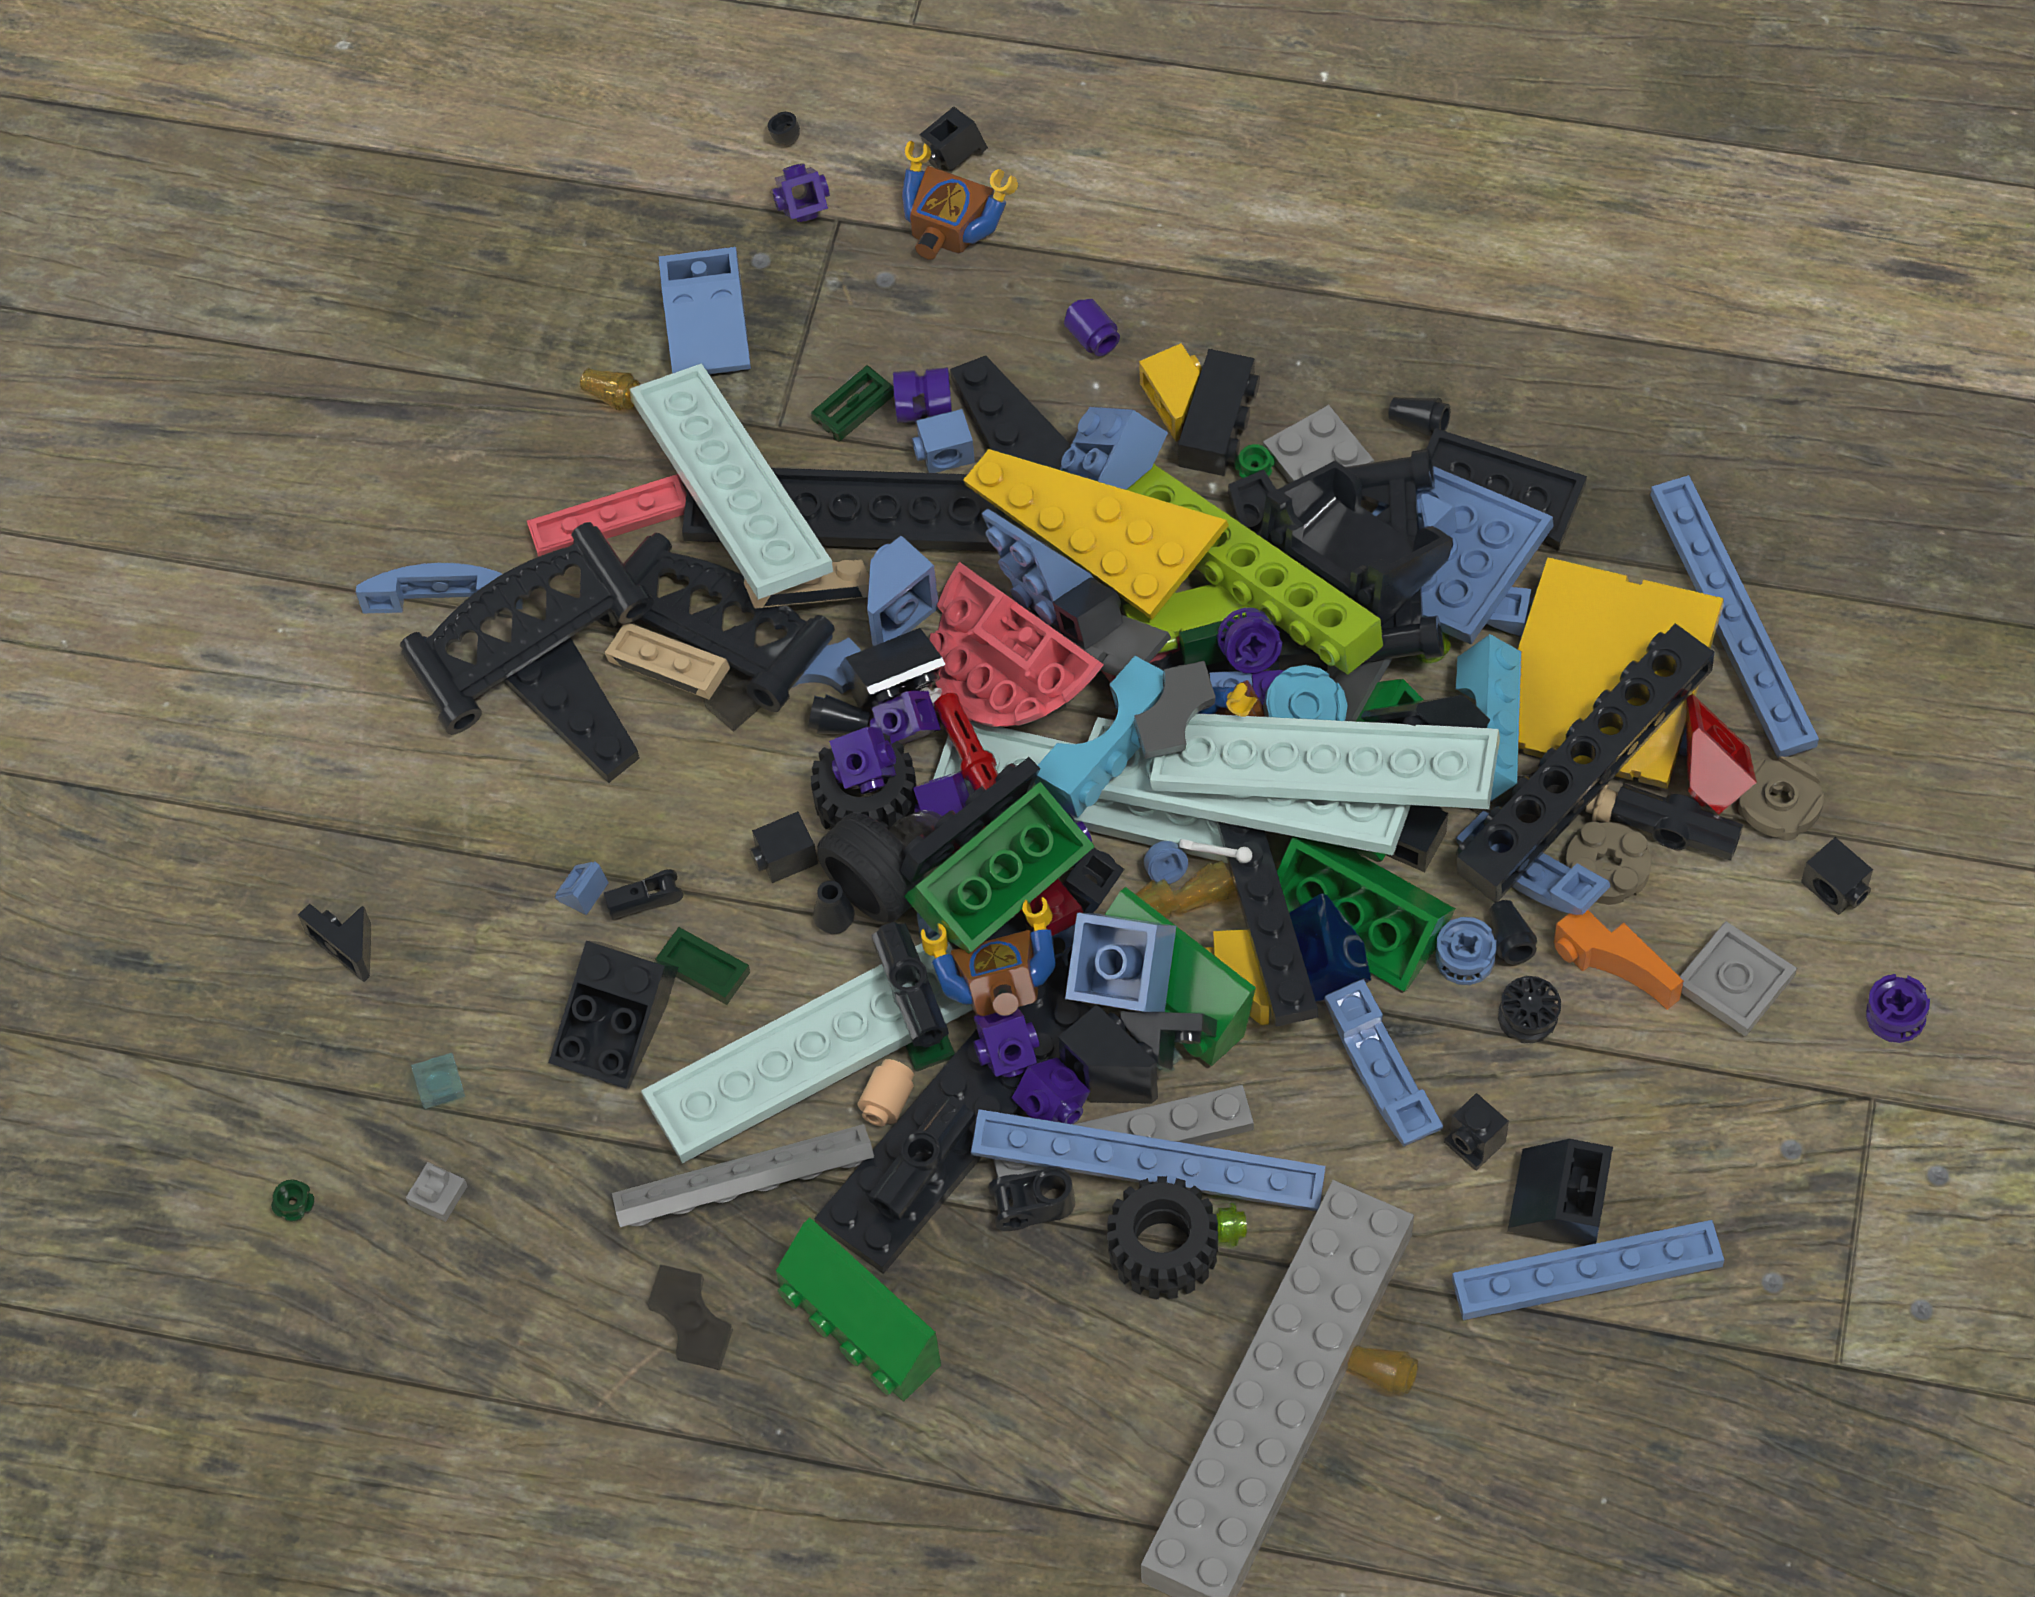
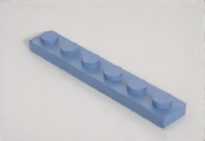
(1587, 1269)

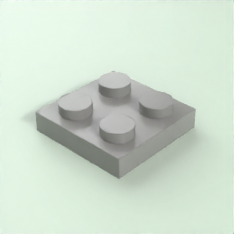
(1314, 444)
(1736, 978)

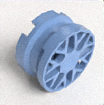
(1465, 949)

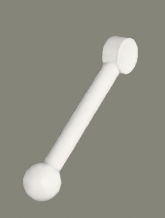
(1243, 854)

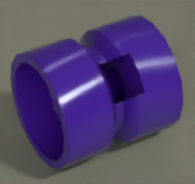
(909, 385)

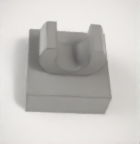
(436, 1192)

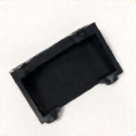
(1334, 537)

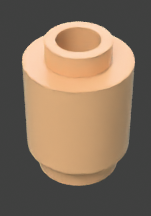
(886, 1093)

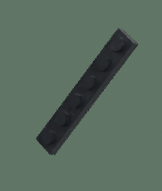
(1269, 926)

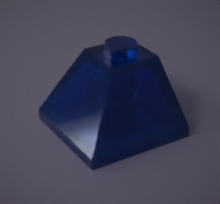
(1329, 947)

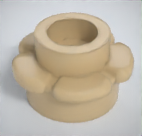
(1602, 805)

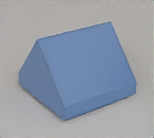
(1438, 514)
(582, 887)

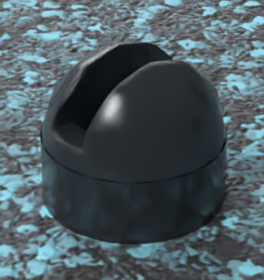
(784, 128)

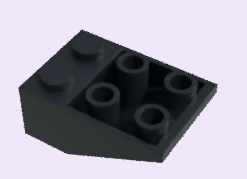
(612, 1013)

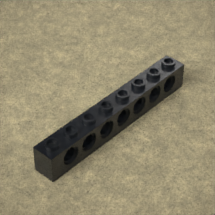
(1497, 872)

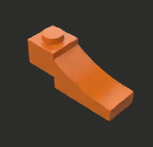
(1618, 952)

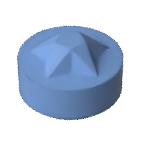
(1166, 862)

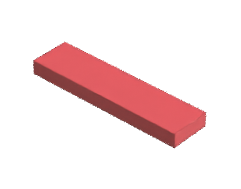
(611, 514)

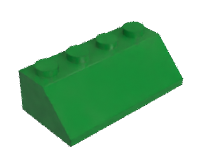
(1000, 869)
(1386, 911)
(1197, 983)
(857, 1312)

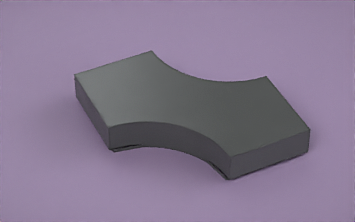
(1184, 695)

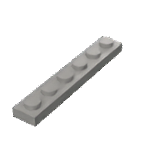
(1182, 1120)
(750, 1173)

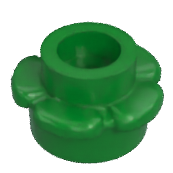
(1251, 455)

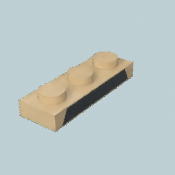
(846, 581)
(667, 660)

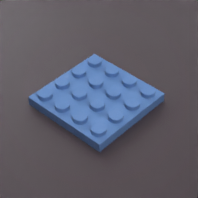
(1486, 554)

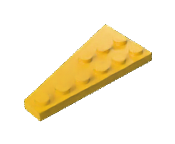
(1114, 534)

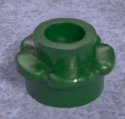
(285, 1192)

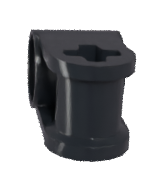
(1029, 1200)

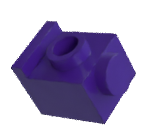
(906, 717)

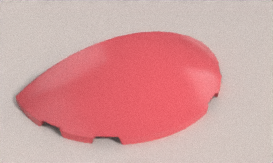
(1002, 656)

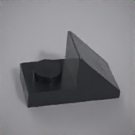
(345, 942)
(1163, 1029)

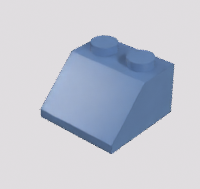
(899, 590)

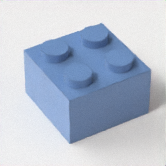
(1120, 962)

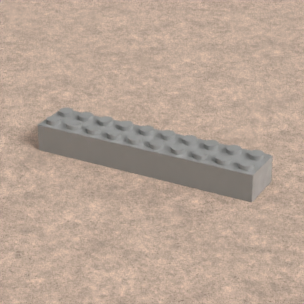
(1278, 1397)

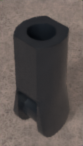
(635, 896)

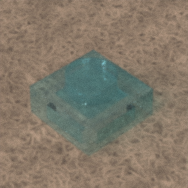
(438, 1080)

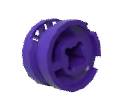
(1250, 642)
(1897, 1007)

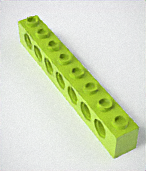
(1276, 583)

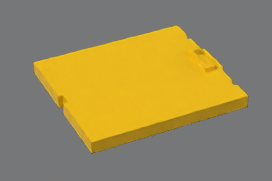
(1581, 640)

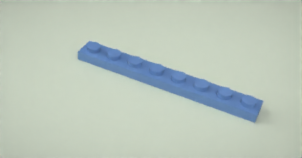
(1739, 623)
(1142, 1157)

